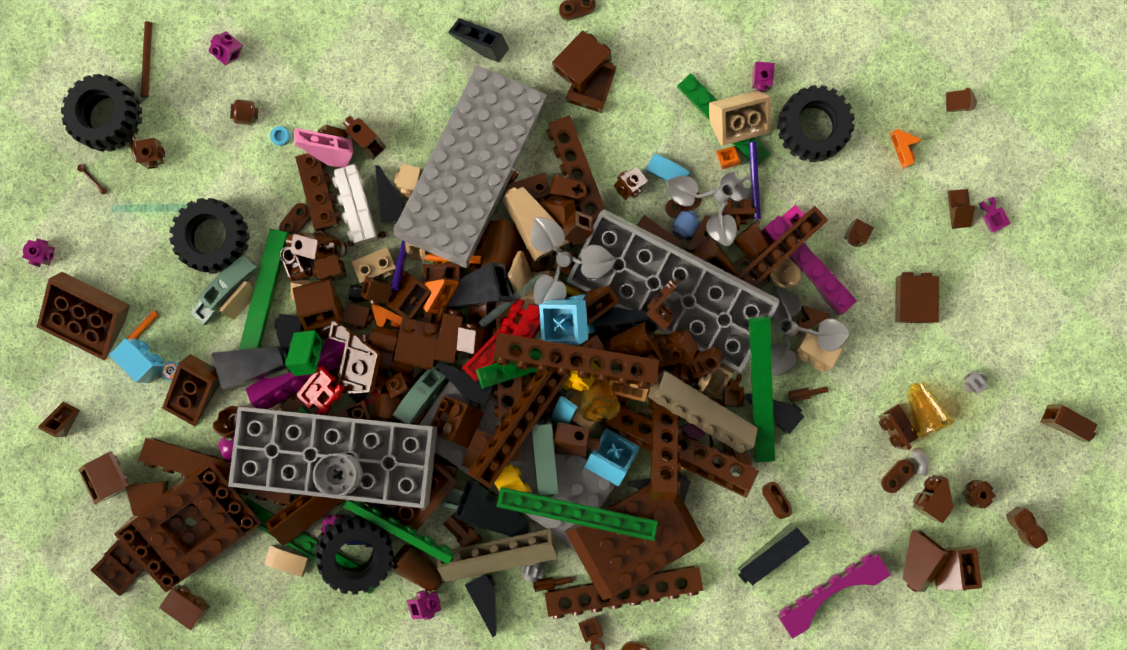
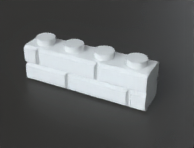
(356, 205)

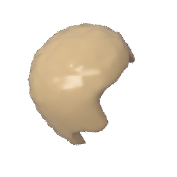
(786, 275)

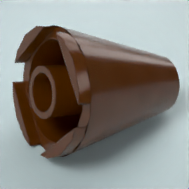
(416, 567)

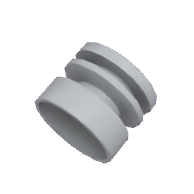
(326, 474)

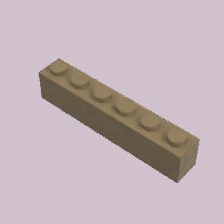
(703, 412)
(499, 555)

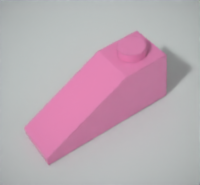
(327, 148)

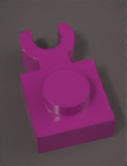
(995, 217)

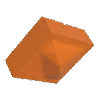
(728, 157)

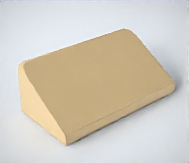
(238, 300)

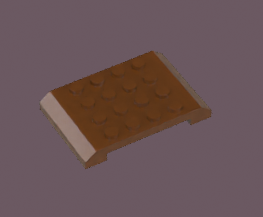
(622, 560)

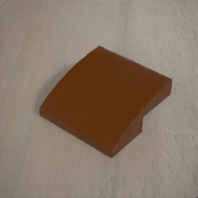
(118, 568)

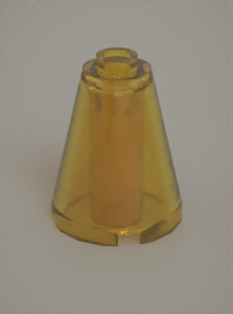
(599, 402)
(927, 411)

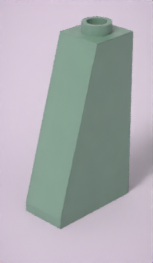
(544, 457)

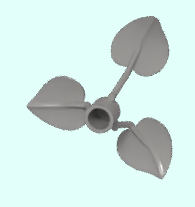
(720, 228)
(547, 235)
(831, 332)

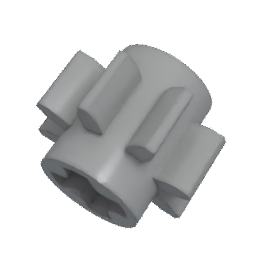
(975, 382)
(532, 572)

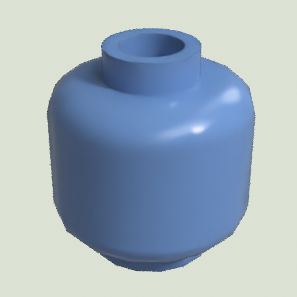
(686, 224)

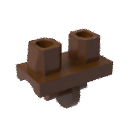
(740, 214)

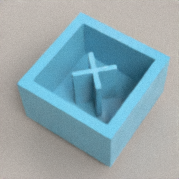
(564, 321)
(137, 360)
(613, 457)

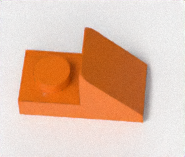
(902, 142)
(441, 293)
(384, 316)

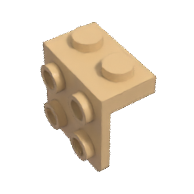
(521, 274)
(714, 382)

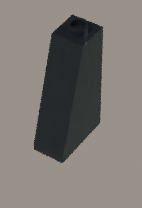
(483, 287)
(248, 365)
(480, 509)
(772, 554)

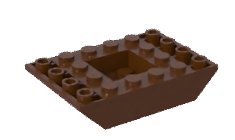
(171, 547)

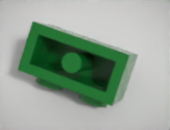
(304, 353)

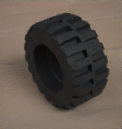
(81, 102)
(829, 103)
(191, 218)
(362, 576)

